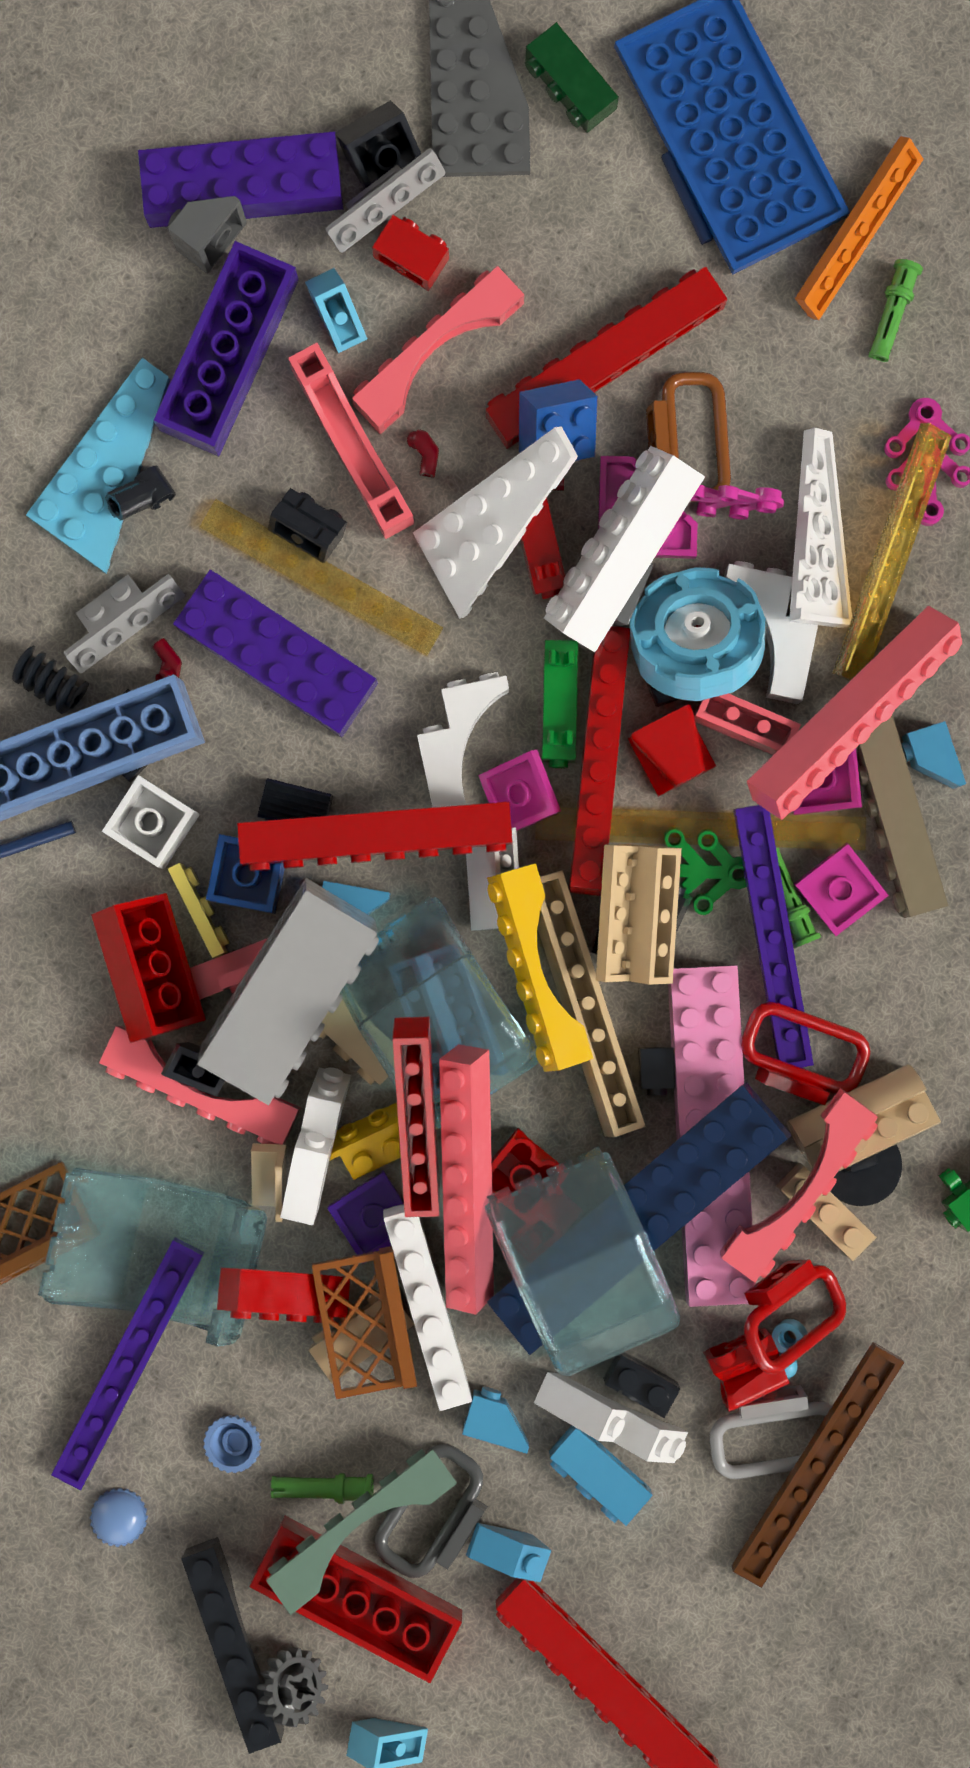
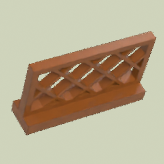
(34, 1254)
(394, 1325)

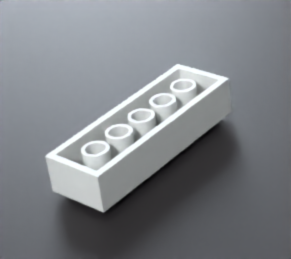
(623, 547)

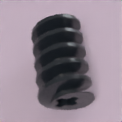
(47, 682)

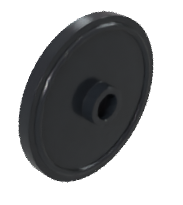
(869, 1179)

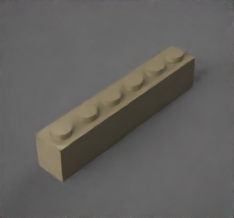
(899, 823)

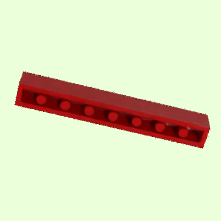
(618, 345)
(599, 761)
(375, 834)
(599, 1678)

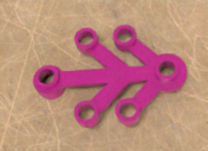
(948, 464)
(740, 501)

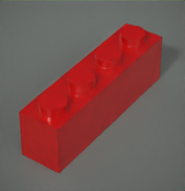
(277, 1293)

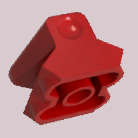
(671, 750)
(517, 1161)
(739, 1374)

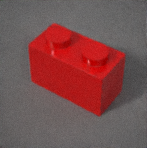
(411, 251)

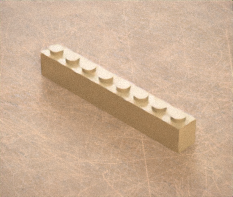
(584, 1002)

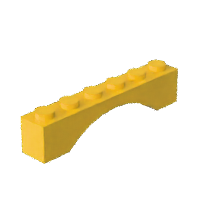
(518, 902)

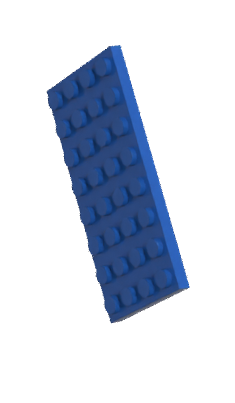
(731, 130)

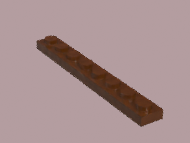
(817, 1464)

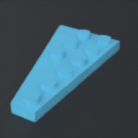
(105, 459)

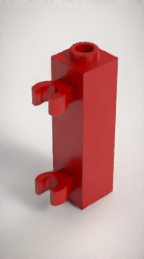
(543, 555)

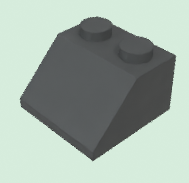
(206, 229)

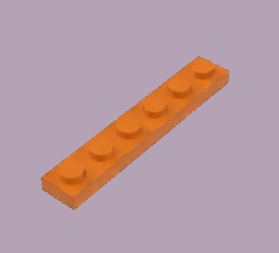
(859, 228)

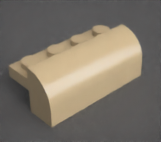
(638, 914)
(897, 1101)

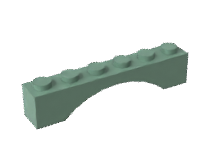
(301, 1576)

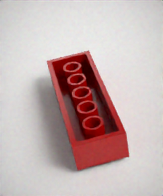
(370, 1605)

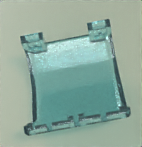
(430, 972)
(119, 1231)
(582, 1262)

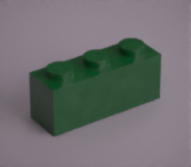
(570, 78)

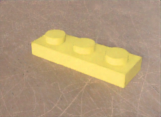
(199, 909)

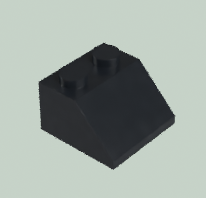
(378, 143)

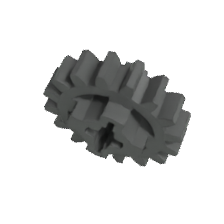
(292, 1687)

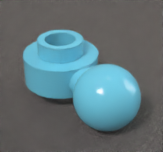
(783, 1341)

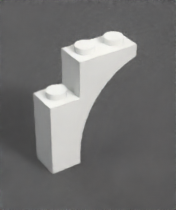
(788, 641)
(444, 748)
(315, 1145)
(610, 1421)

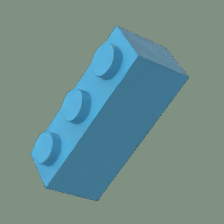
(599, 1475)

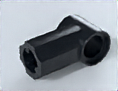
(145, 491)

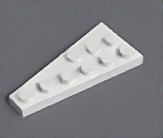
(487, 522)
(820, 568)

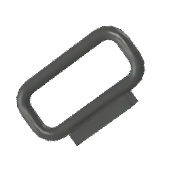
(453, 1533)

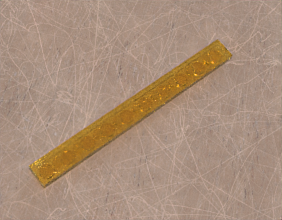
(650, 826)

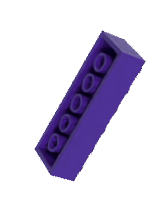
(265, 174)
(226, 348)
(275, 653)

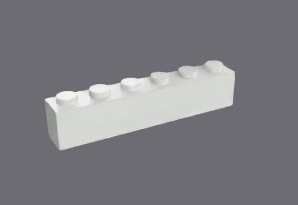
(427, 1308)

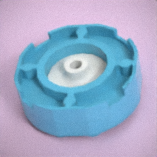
(697, 634)

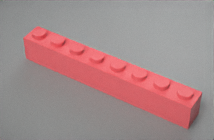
(855, 712)
(466, 1177)

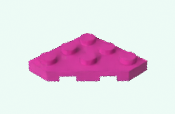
(613, 473)

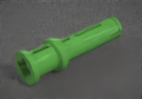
(899, 293)
(799, 920)
(338, 1488)

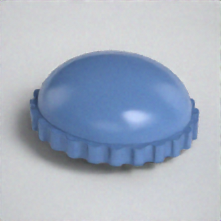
(232, 1444)
(118, 1517)

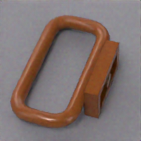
(663, 426)

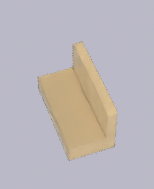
(269, 1176)

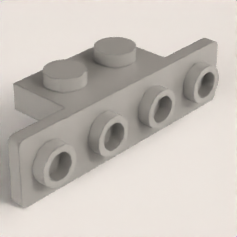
(384, 199)
(118, 616)

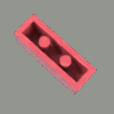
(746, 722)

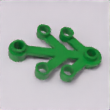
(698, 870)

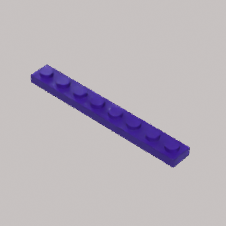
(772, 930)
(127, 1363)

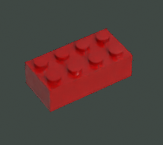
(148, 967)

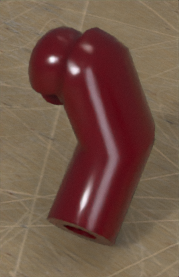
(427, 448)
(171, 662)

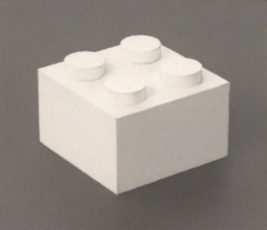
(150, 822)

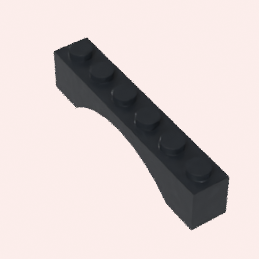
(221, 1616)

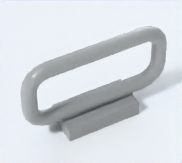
(776, 1406)

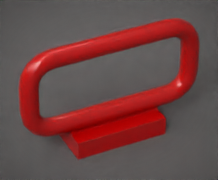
(791, 1077)
(776, 1291)

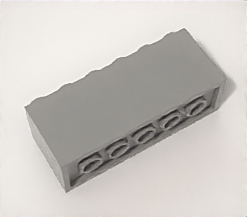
(288, 992)

